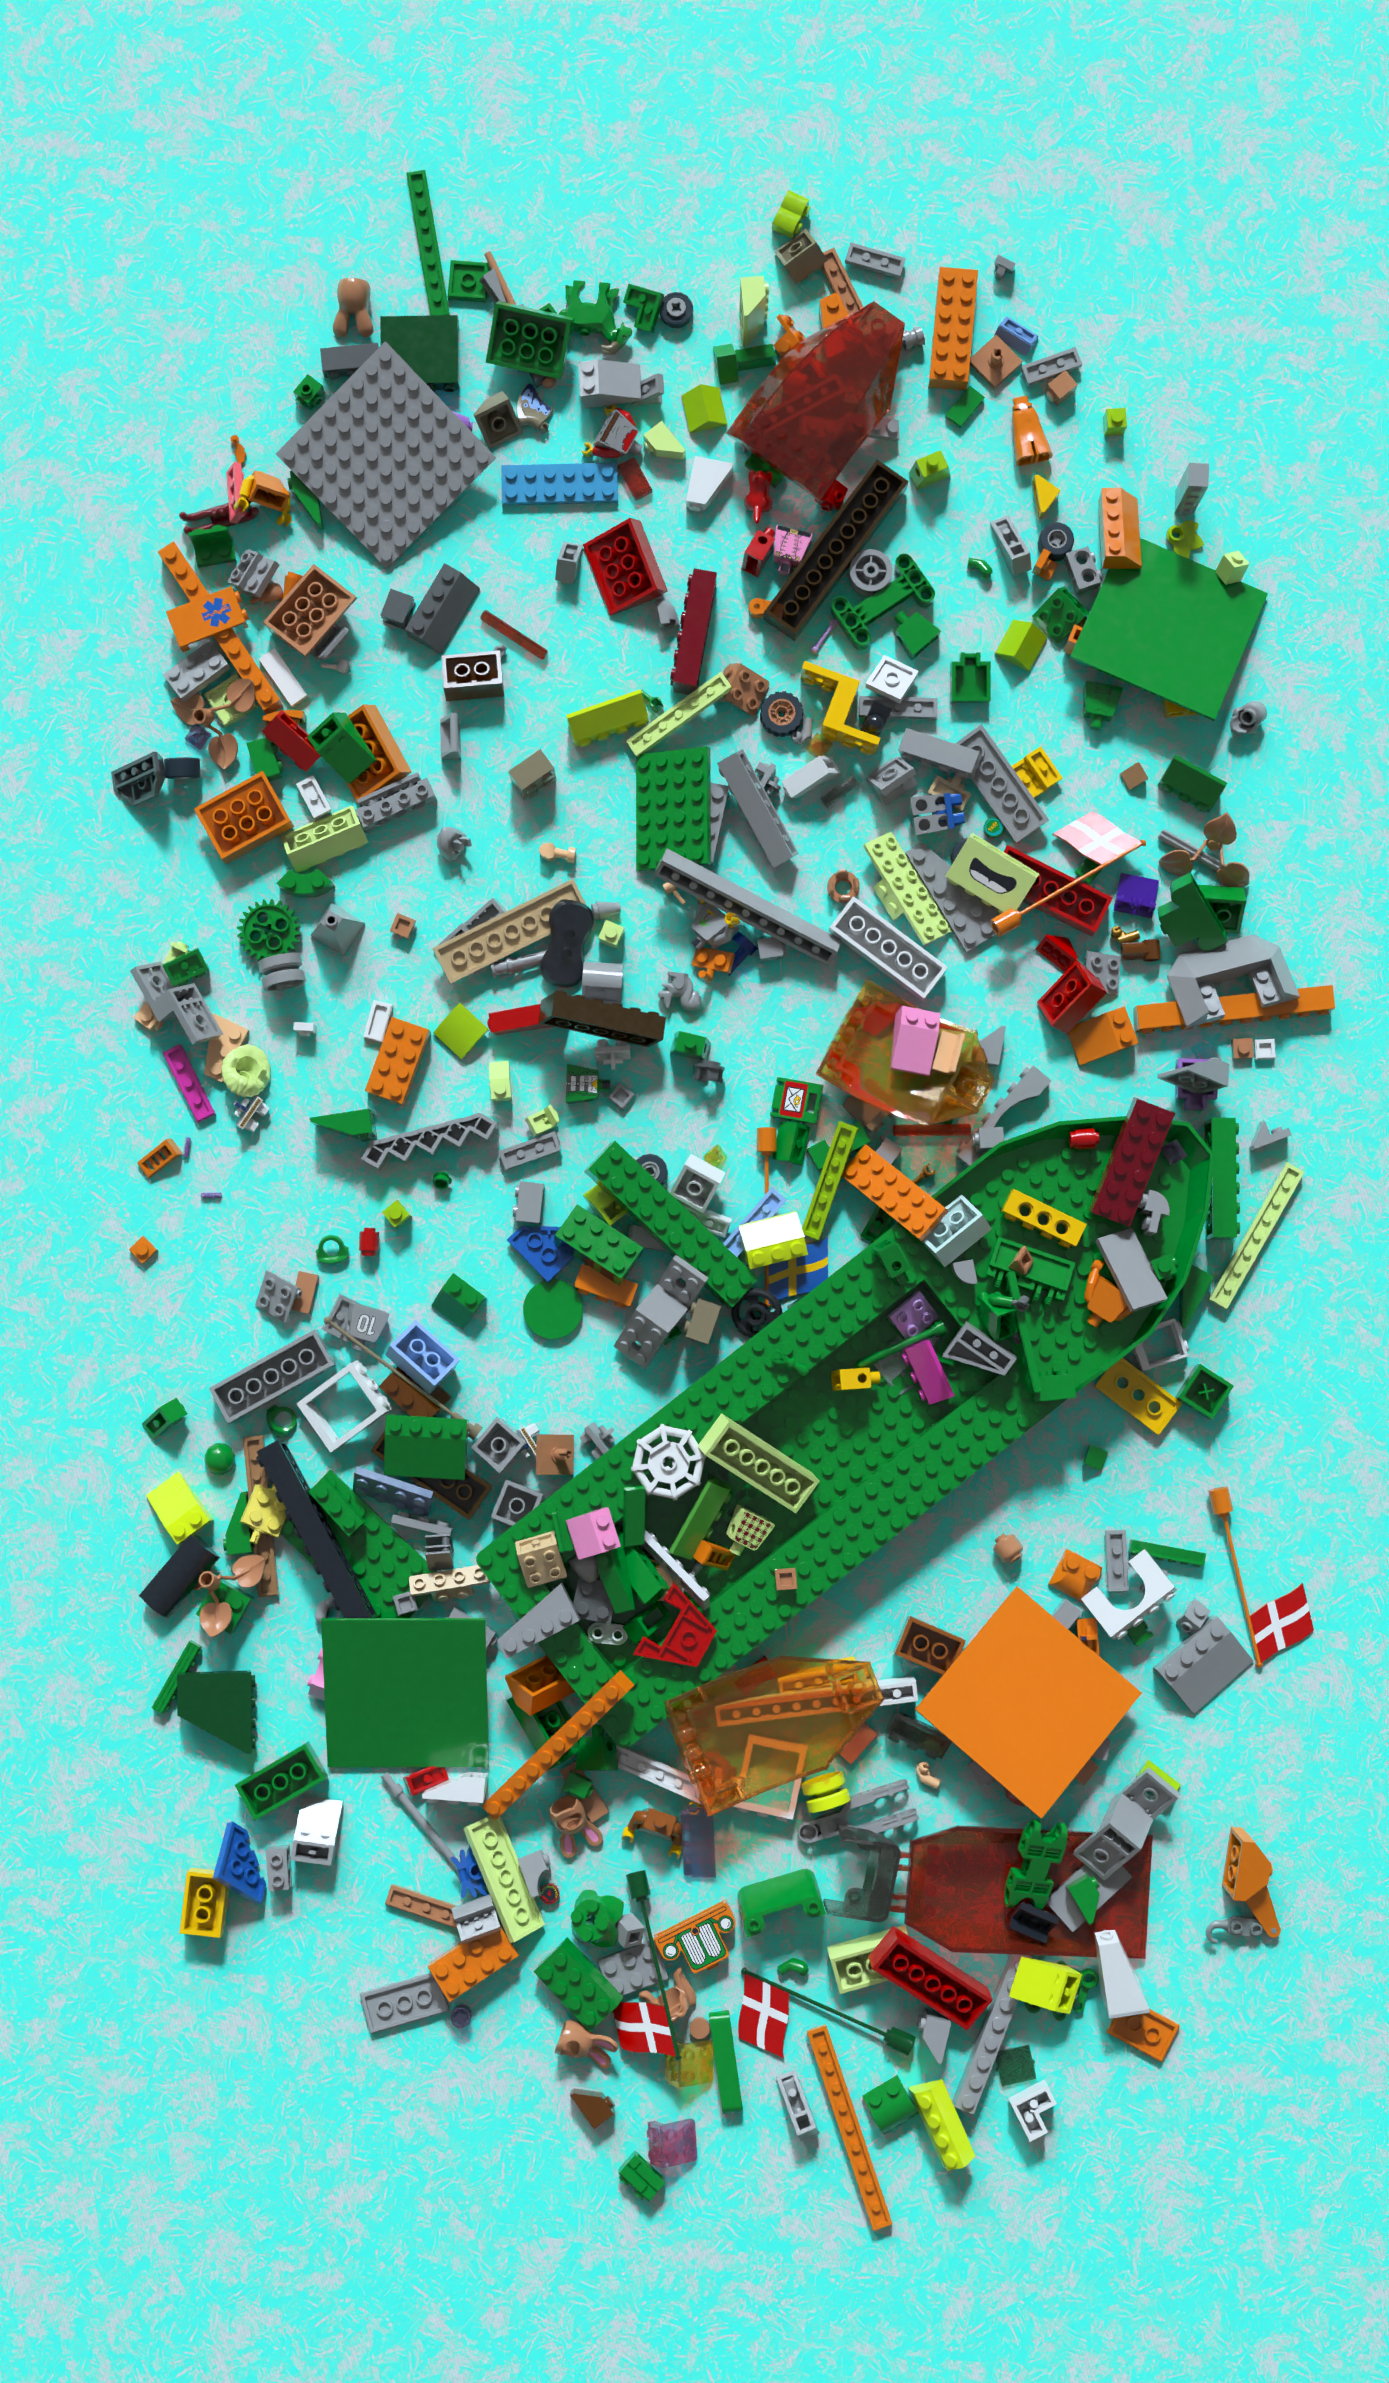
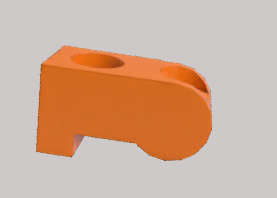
(758, 611)

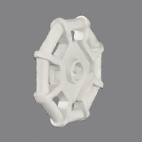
(680, 1463)

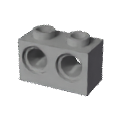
(1077, 571)
(279, 1867)

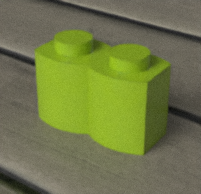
(791, 214)

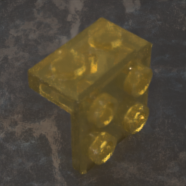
(694, 2066)

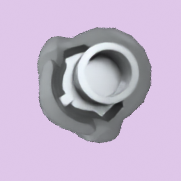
(1248, 717)

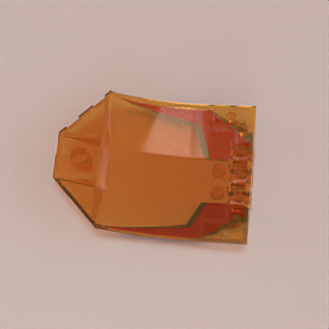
(861, 1064)

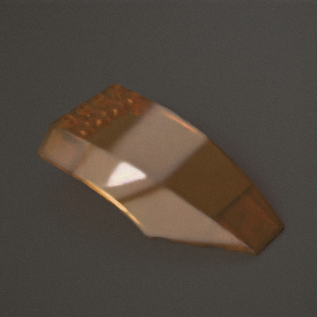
(769, 1724)

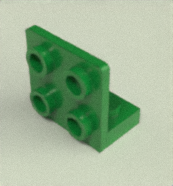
(213, 546)
(1060, 614)

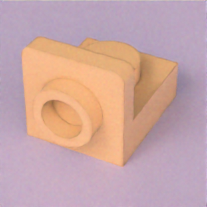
(148, 1019)

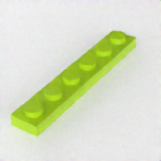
(829, 1180)

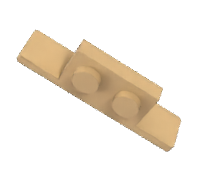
(448, 1583)

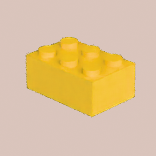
(203, 1904)

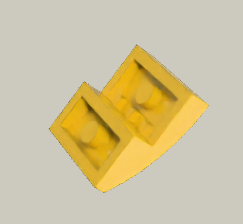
(1037, 772)

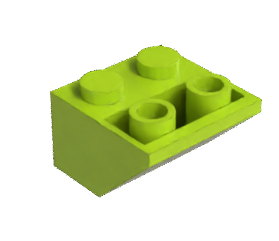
(603, 1205)

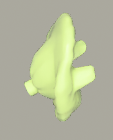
(246, 1070)

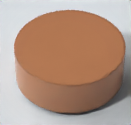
(699, 2027)

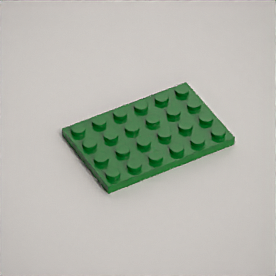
(673, 806)

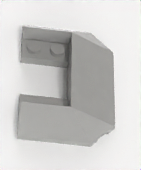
(1199, 969)

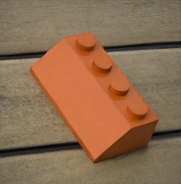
(1119, 529)

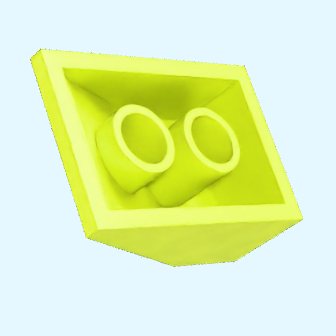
(179, 1508)

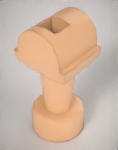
(549, 852)

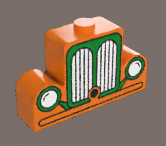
(699, 1937)

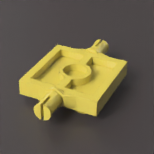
(264, 1513)

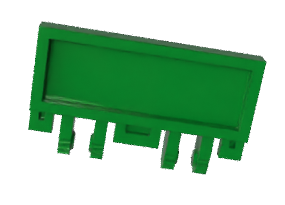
(1046, 1270)

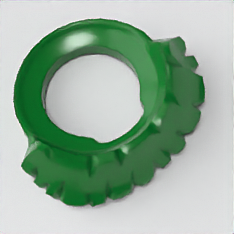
(341, 1255)
(279, 1431)

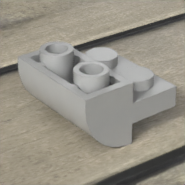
(253, 573)
(602, 981)
(1156, 1208)
(476, 1919)

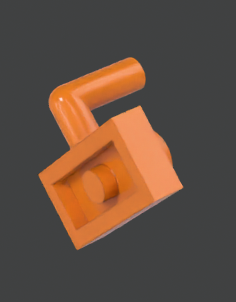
(713, 961)

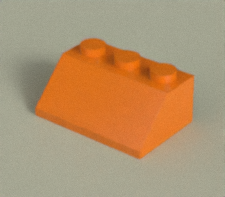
(538, 1685)

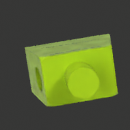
(931, 470)

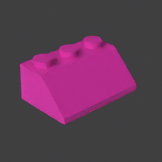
(927, 1372)

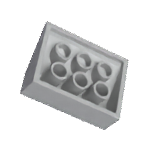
(1203, 1663)

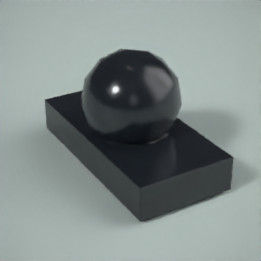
(876, 718)

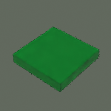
(465, 282)

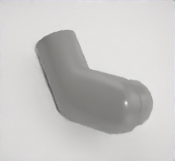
(803, 734)
(322, 1609)

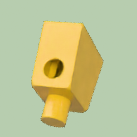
(848, 1379)

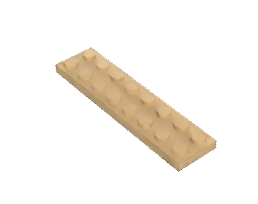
(502, 933)

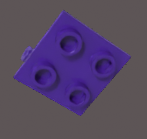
(1136, 895)

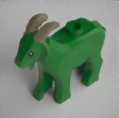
(596, 317)

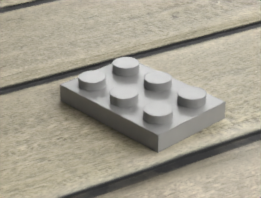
(196, 671)
(632, 1968)

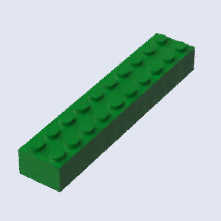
(670, 1223)

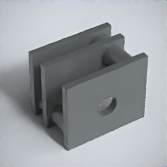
(397, 609)
(439, 1556)

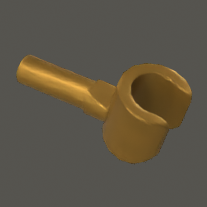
(924, 1174)

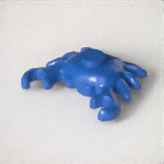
(469, 1874)

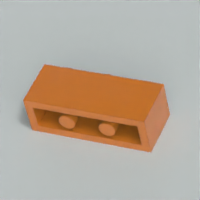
(593, 1282)

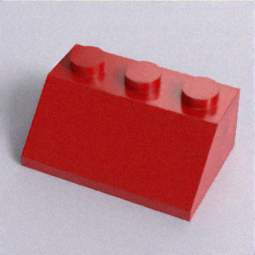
(1071, 997)

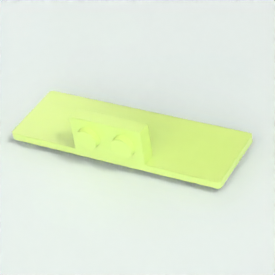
(903, 889)

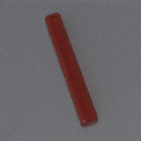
(514, 634)
(932, 1130)

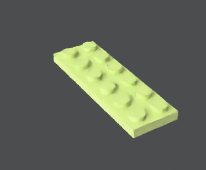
(503, 1877)

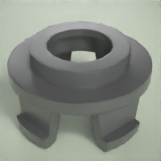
(708, 1070)

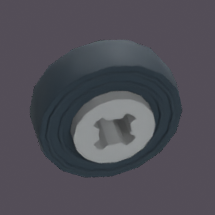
(676, 317)

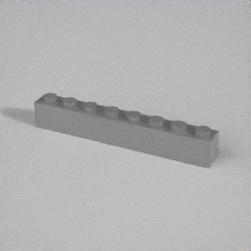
(988, 2040)

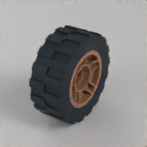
(773, 706)

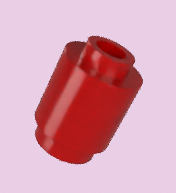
(1083, 1139)
(369, 1242)

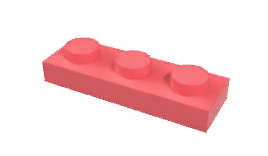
(234, 481)

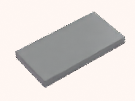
(1131, 1270)
(1066, 1907)
(403, 2002)

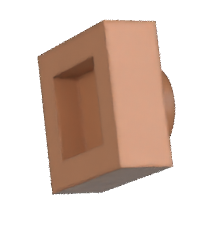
(402, 926)
(1242, 1048)
(785, 1579)

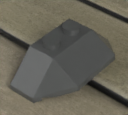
(140, 779)

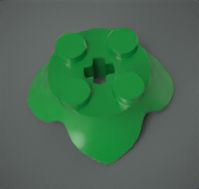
(607, 1911)

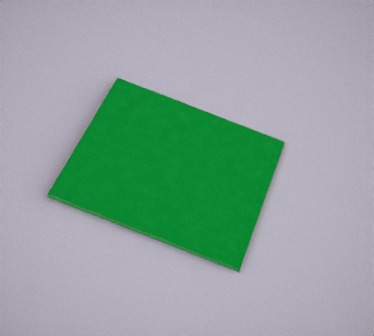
(1170, 629)
(405, 1692)

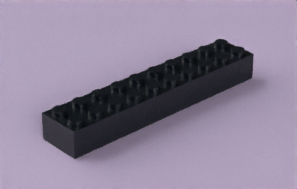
(315, 1531)

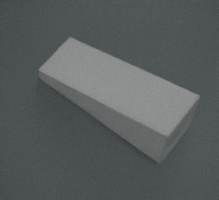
(492, 286)

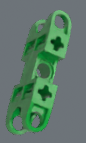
(1038, 1853)

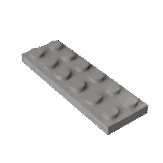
(1003, 787)

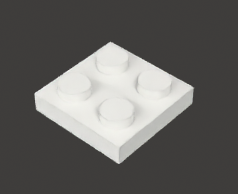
(892, 679)

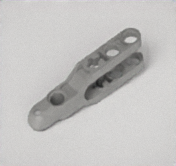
(827, 1824)

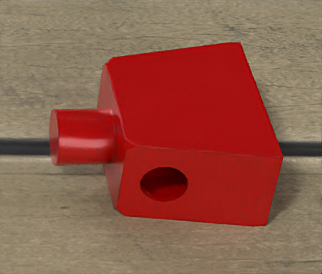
(758, 552)

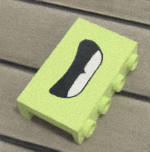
(991, 874)

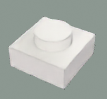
(304, 1029)

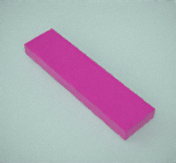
(189, 1083)

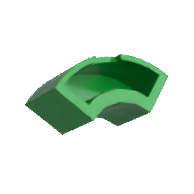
(305, 885)

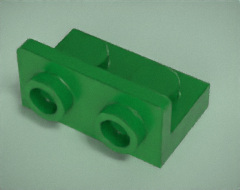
(186, 967)

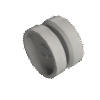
(282, 971)

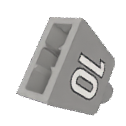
(365, 1323)

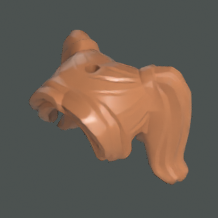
(678, 1997)

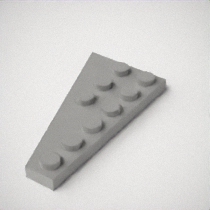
(964, 913)

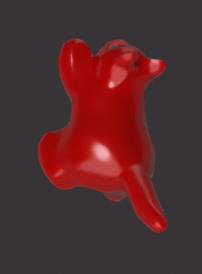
(758, 498)

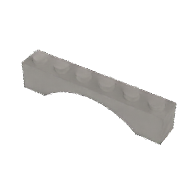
(1029, 1087)

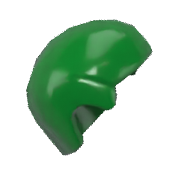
(219, 1459)

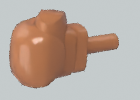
(271, 593)

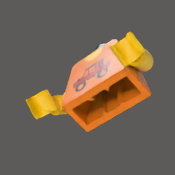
(267, 492)

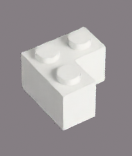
(1029, 2104)

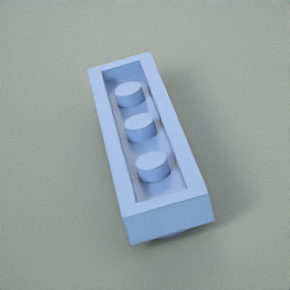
(766, 1208)

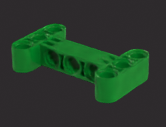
(882, 601)

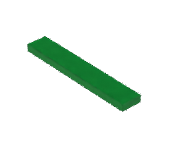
(1024, 1335)

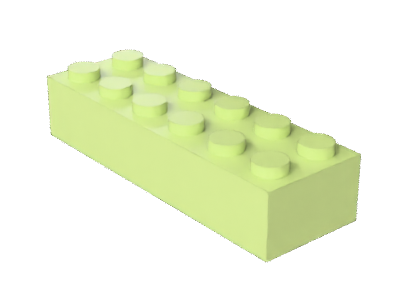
(758, 1463)

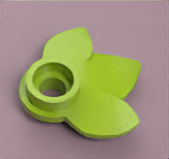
(1187, 539)

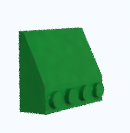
(529, 339)
(425, 1447)

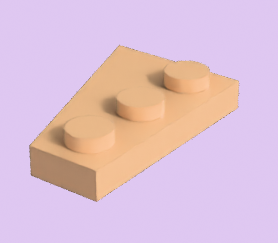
(218, 1048)

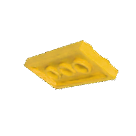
(1151, 1392)

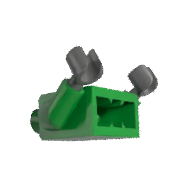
(999, 1314)

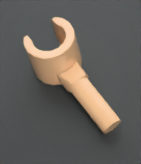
(671, 888)

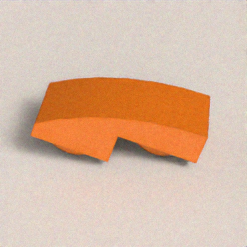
(296, 715)

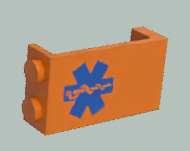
(207, 617)

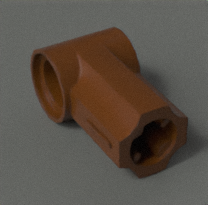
(1146, 950)

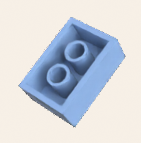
(422, 1357)

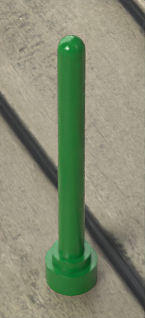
(937, 1329)

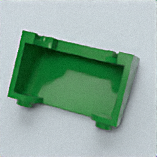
(778, 1894)

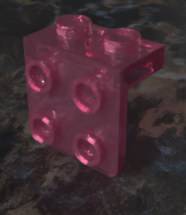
(672, 2143)

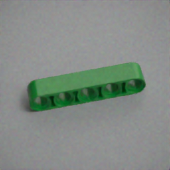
(725, 2061)

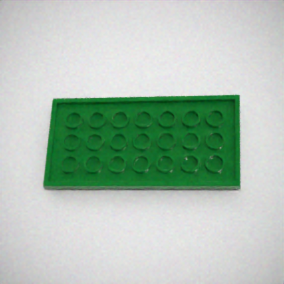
(375, 1552)

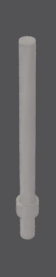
(397, 1791)

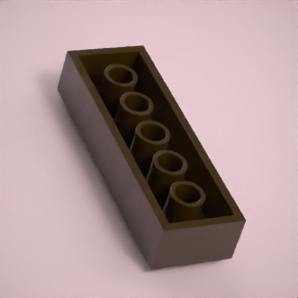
(602, 1019)
(461, 1495)

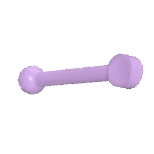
(833, 624)

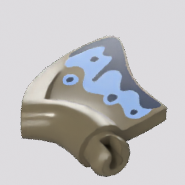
(532, 410)

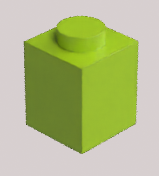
(1115, 421)
(397, 1214)

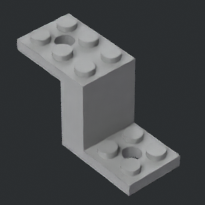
(660, 1312)
(1126, 1823)

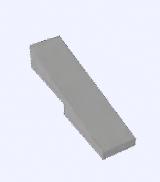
(488, 911)

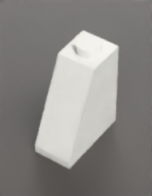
(706, 481)
(810, 776)

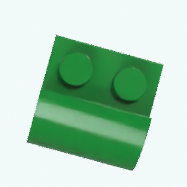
(890, 2104)

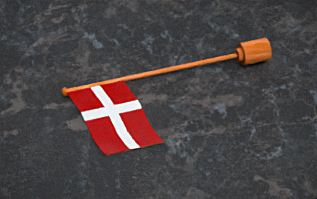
(1093, 838)
(1278, 1621)

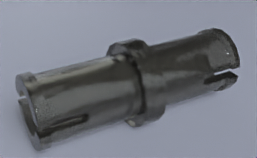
(839, 791)

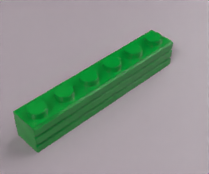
(1165, 1552)
(183, 1664)

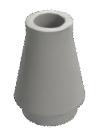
(605, 909)

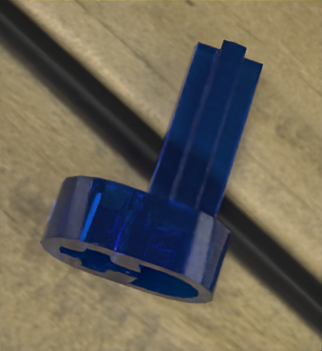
(746, 948)

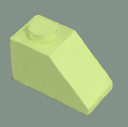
(663, 443)
(500, 1081)

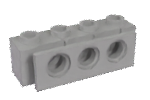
(395, 803)

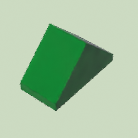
(726, 364)

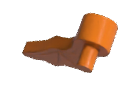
(239, 452)

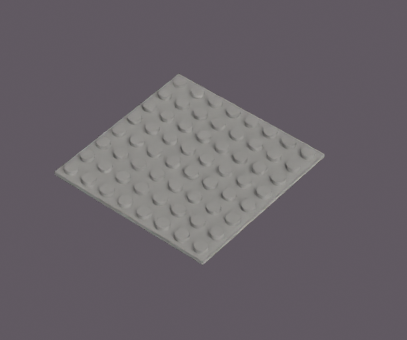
(385, 455)

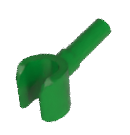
(654, 701)

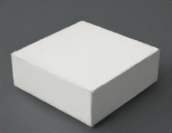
(1264, 1049)

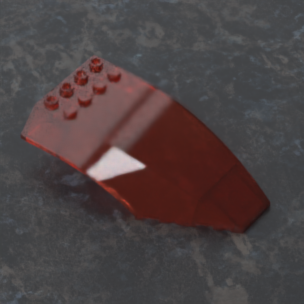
(824, 399)

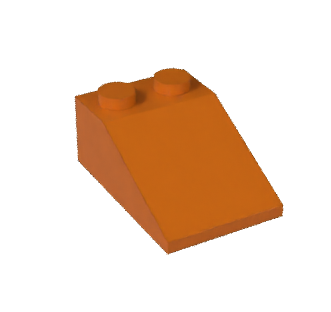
(1102, 1036)

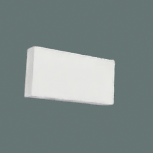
(378, 1021)

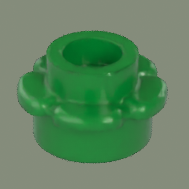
(441, 1180)

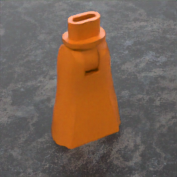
(1029, 438)

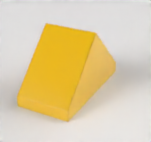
(1045, 495)

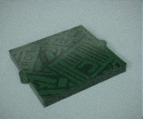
(1015, 2065)

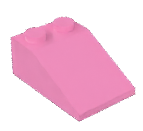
(914, 1040)

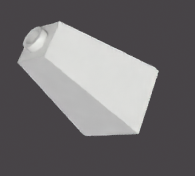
(1117, 1978)

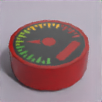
(549, 1893)

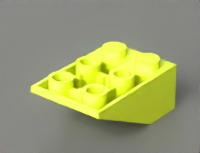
(1045, 1984)

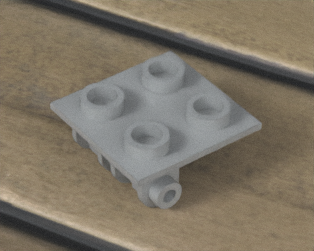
(1106, 969)
(277, 1296)

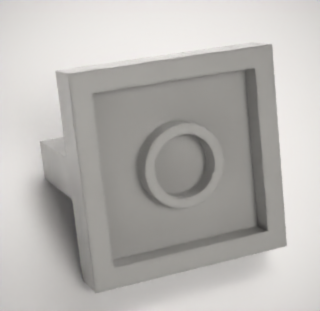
(892, 780)

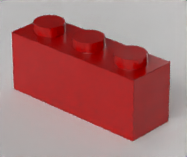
(291, 740)

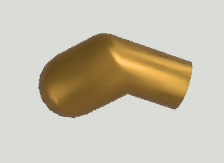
(1123, 937)

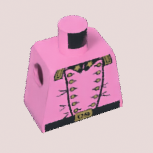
(790, 548)

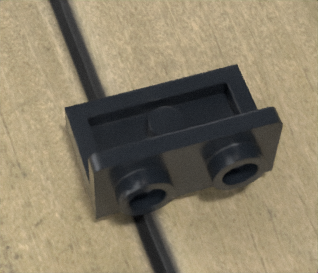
(1032, 1922)

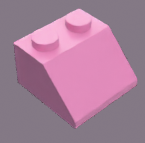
(593, 1533)

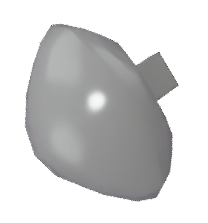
(451, 842)
(585, 1568)

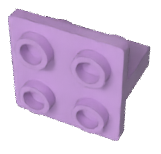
(912, 1315)

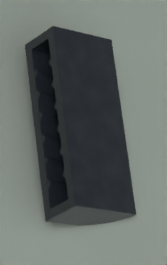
(179, 1576)

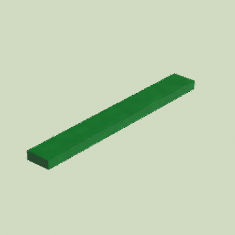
(428, 243)

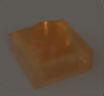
(819, 746)

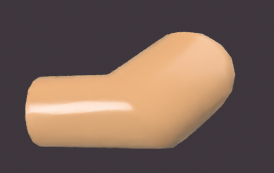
(925, 1776)

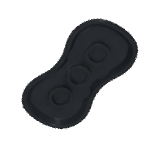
(569, 927)

